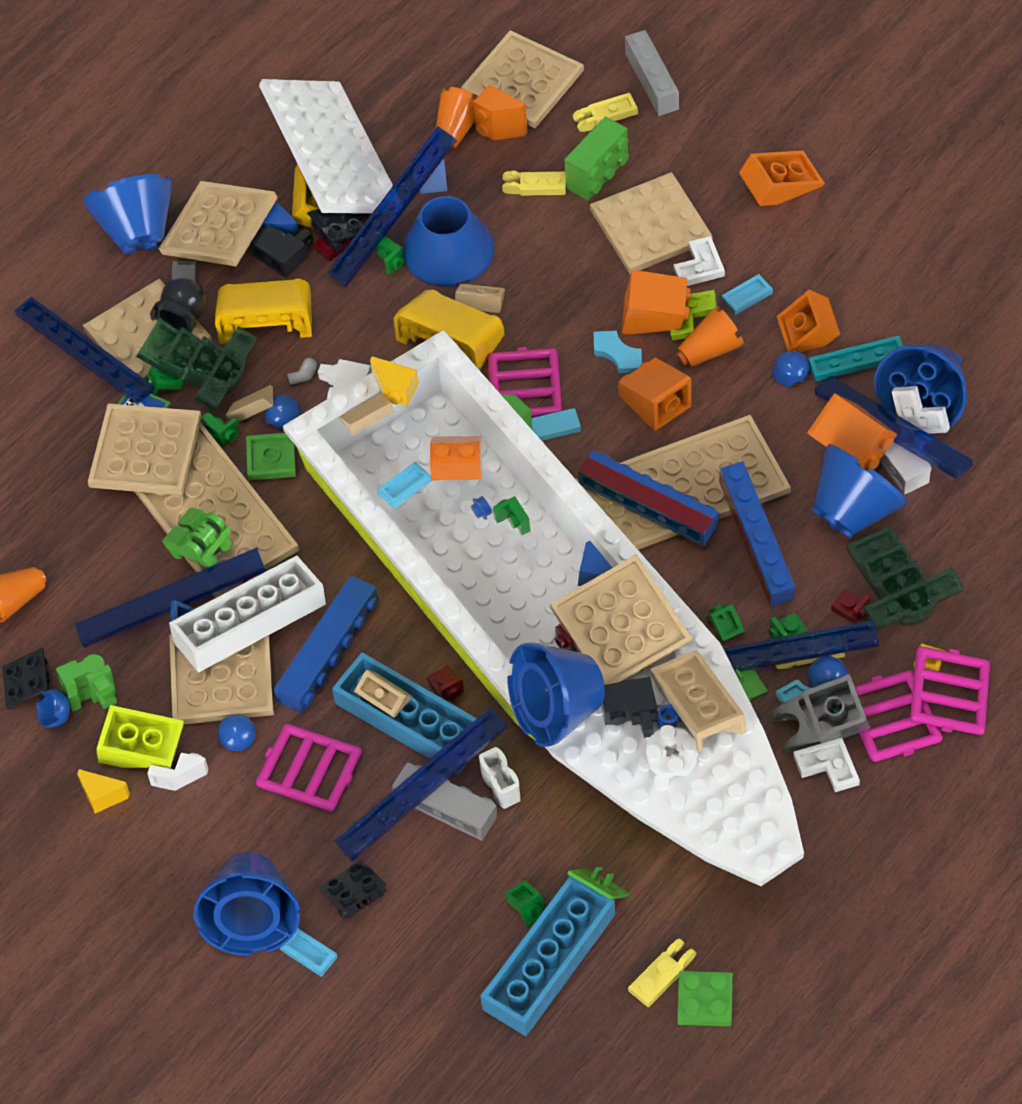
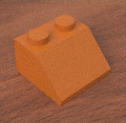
(499, 115)
(808, 323)
(456, 458)

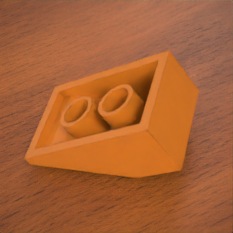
(779, 176)

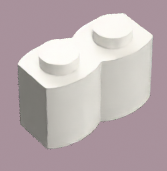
(500, 777)

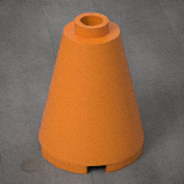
(456, 113)
(709, 339)
(18, 589)

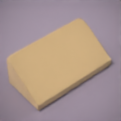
(480, 297)
(251, 404)
(366, 414)
(382, 693)

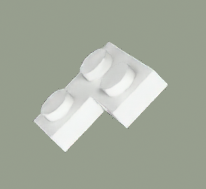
(705, 265)
(910, 408)
(828, 757)

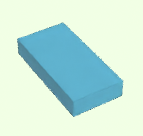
(746, 294)
(556, 424)
(404, 485)
(309, 952)

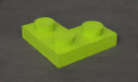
(699, 305)

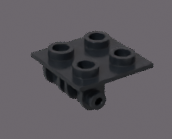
(335, 226)
(25, 678)
(352, 887)

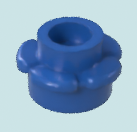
(481, 507)
(668, 711)

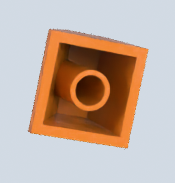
(654, 303)
(656, 392)
(853, 431)

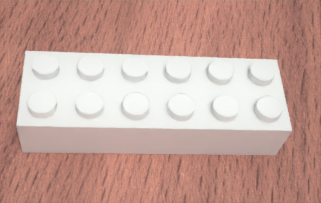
(247, 613)

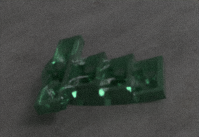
(197, 360)
(899, 581)

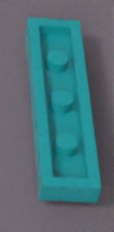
(852, 358)

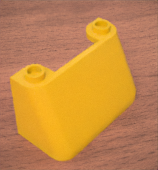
(264, 305)
(469, 328)

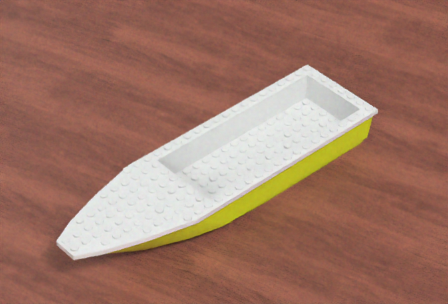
(495, 589)

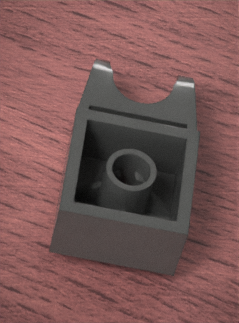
(816, 714)

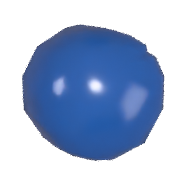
(791, 368)
(283, 411)
(826, 670)
(53, 708)
(236, 732)

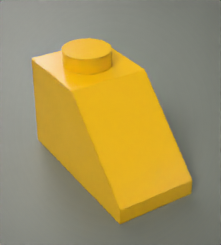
(394, 380)

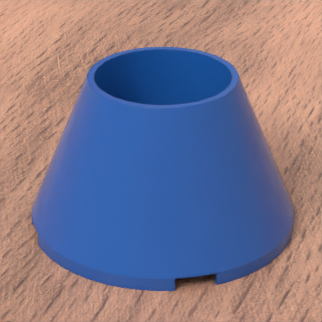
(450, 257)
(553, 690)
(247, 907)

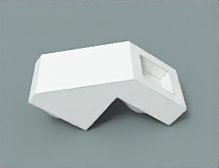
(188, 769)

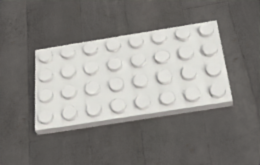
(328, 144)

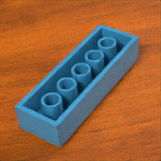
(424, 722)
(547, 956)

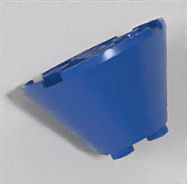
(132, 210)
(929, 367)
(852, 496)

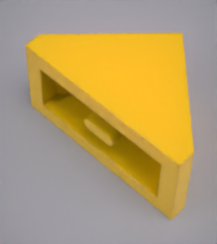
(102, 790)

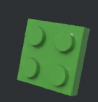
(270, 456)
(705, 998)

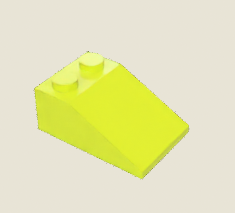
(138, 739)

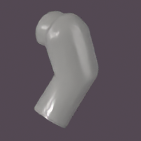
(305, 373)

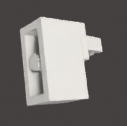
(342, 375)
(905, 468)

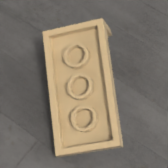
(698, 697)

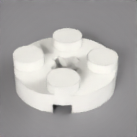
(668, 738)

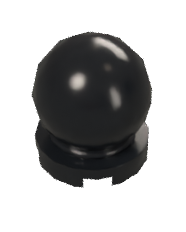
(180, 304)

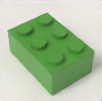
(596, 158)

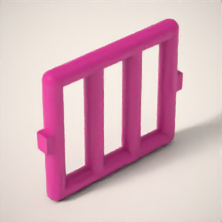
(524, 354)
(919, 695)
(905, 748)
(284, 789)

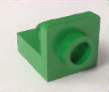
(391, 254)
(162, 380)
(219, 431)
(513, 511)
(725, 621)
(787, 626)
(526, 901)

